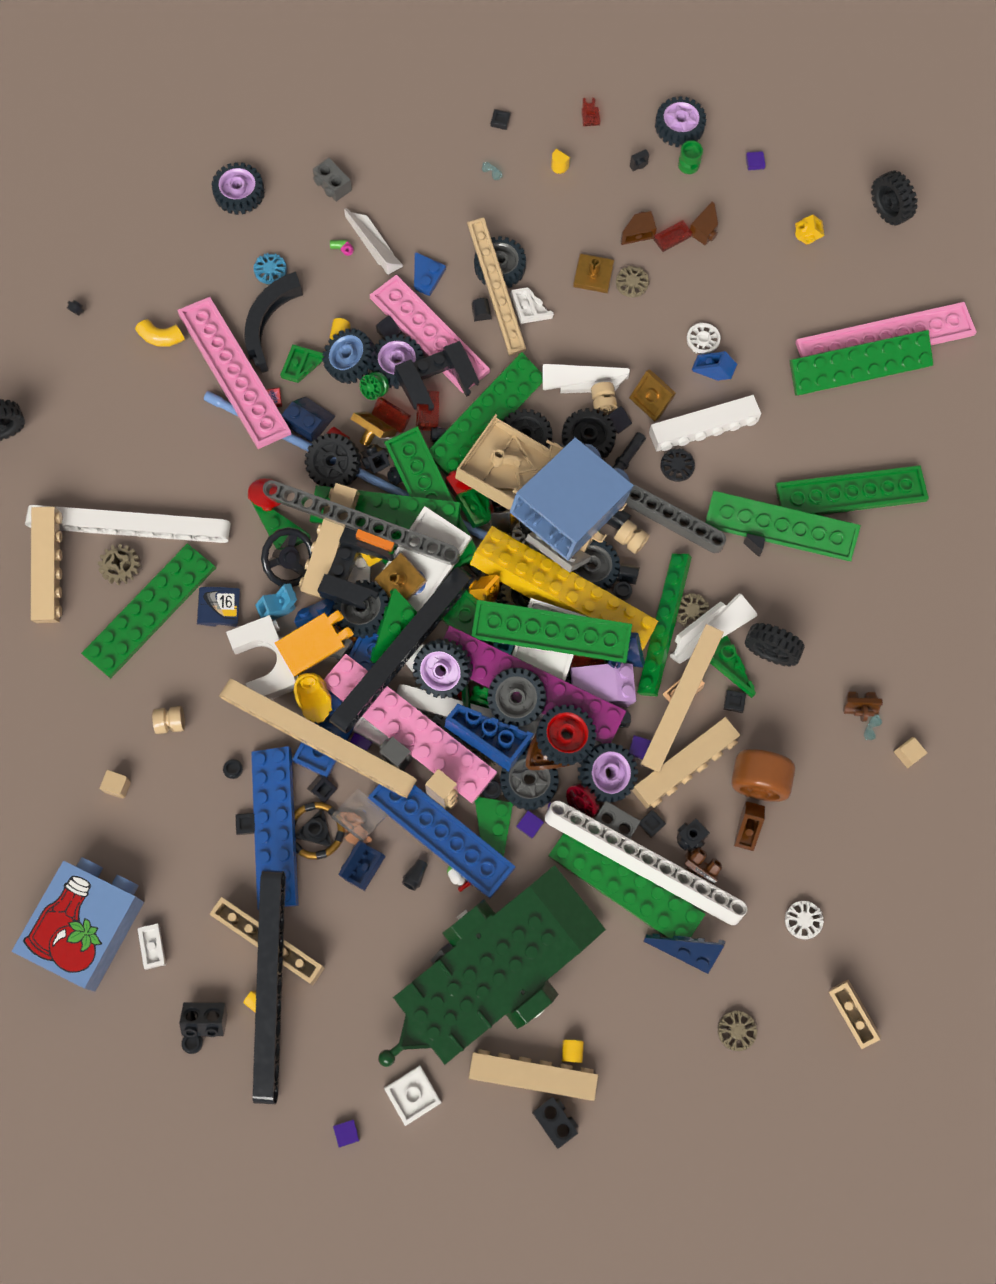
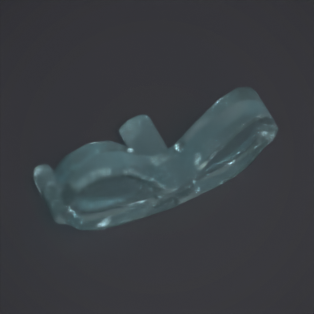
(496, 174)
(869, 734)

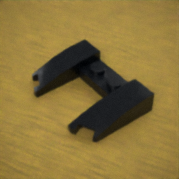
(412, 373)
(336, 584)

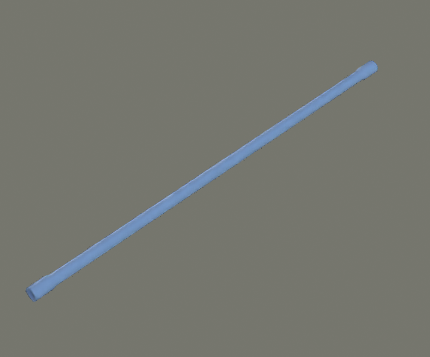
(303, 444)

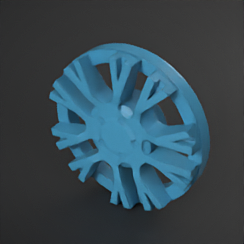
(269, 268)

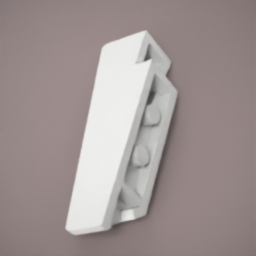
(373, 241)
(580, 378)
(721, 616)

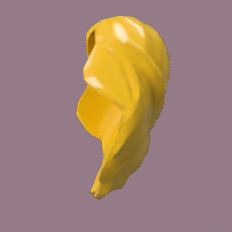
(312, 697)

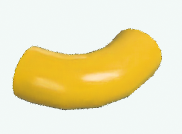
(157, 336)

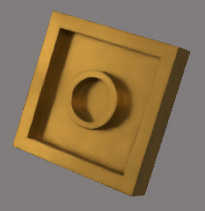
(593, 273)
(652, 395)
(373, 427)
(402, 576)

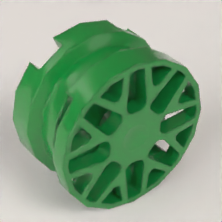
(374, 385)
(479, 697)

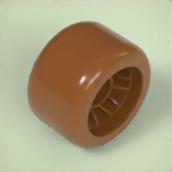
(763, 775)

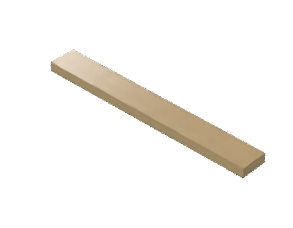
(496, 286)
(682, 698)

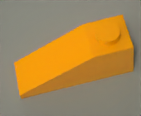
(485, 588)

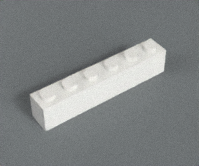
(705, 423)

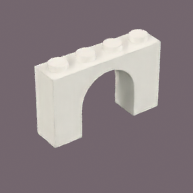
(264, 633)

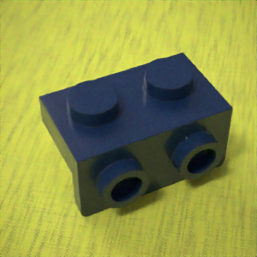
(361, 865)

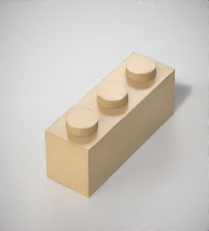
(442, 790)
(855, 1014)

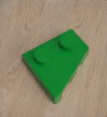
(300, 363)
(474, 507)

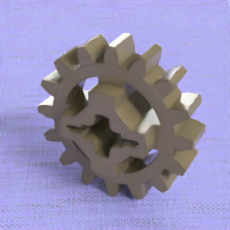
(128, 564)

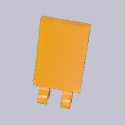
(313, 642)

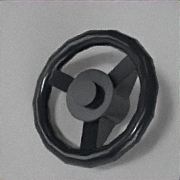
(285, 556)

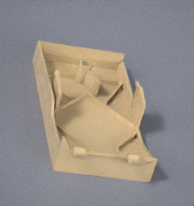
(505, 462)

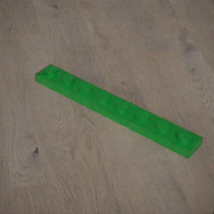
(663, 632)

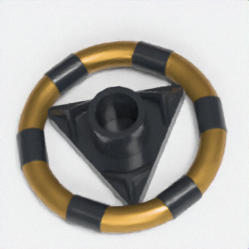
(317, 831)

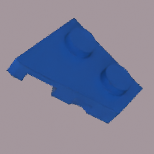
(427, 274)
(311, 612)

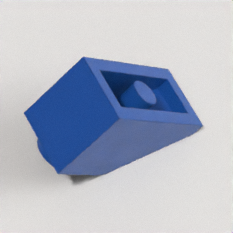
(715, 365)

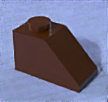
(705, 225)
(640, 228)
(750, 825)

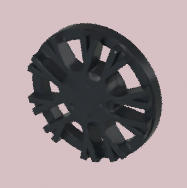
(677, 465)

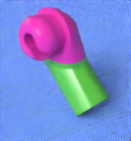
(343, 245)

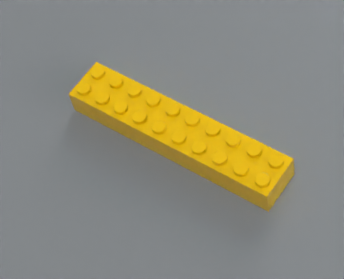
(550, 583)

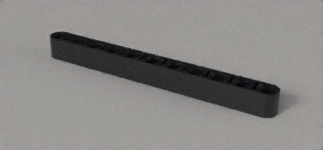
(401, 650)
(269, 987)

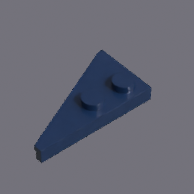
(689, 950)

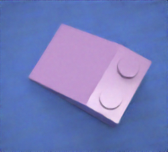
(607, 682)

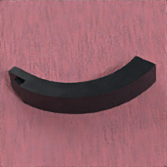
(263, 307)

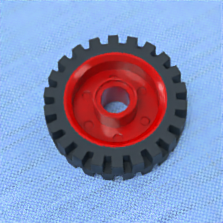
(566, 720)

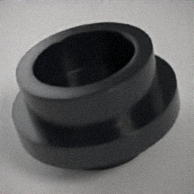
(75, 307)
(393, 476)
(622, 590)
(232, 769)
(492, 790)
(192, 1044)

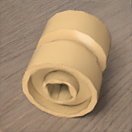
(604, 397)
(632, 537)
(168, 720)

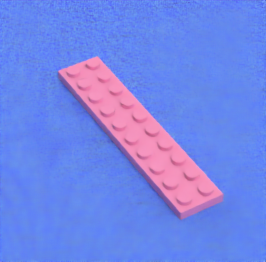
(943, 323)
(234, 373)
(415, 731)

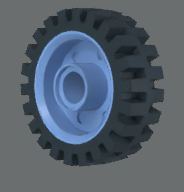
(349, 355)

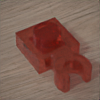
(590, 113)

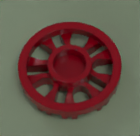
(582, 799)

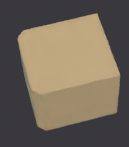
(910, 752)
(115, 784)

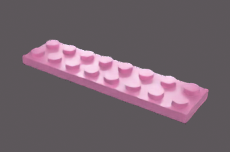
(421, 324)

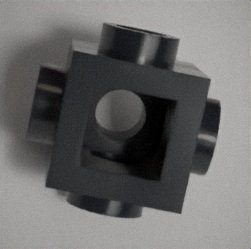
(375, 458)
(692, 835)

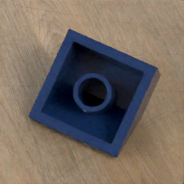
(307, 418)

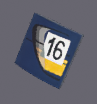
(218, 606)

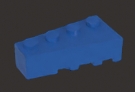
(493, 738)

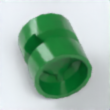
(690, 157)

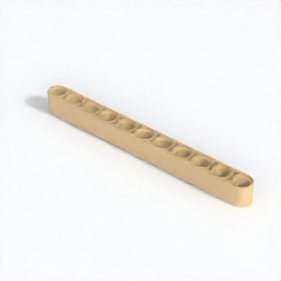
(318, 738)

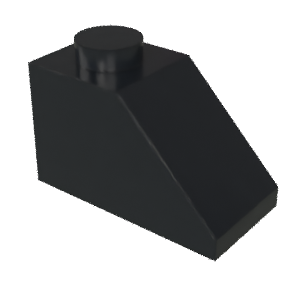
(499, 517)

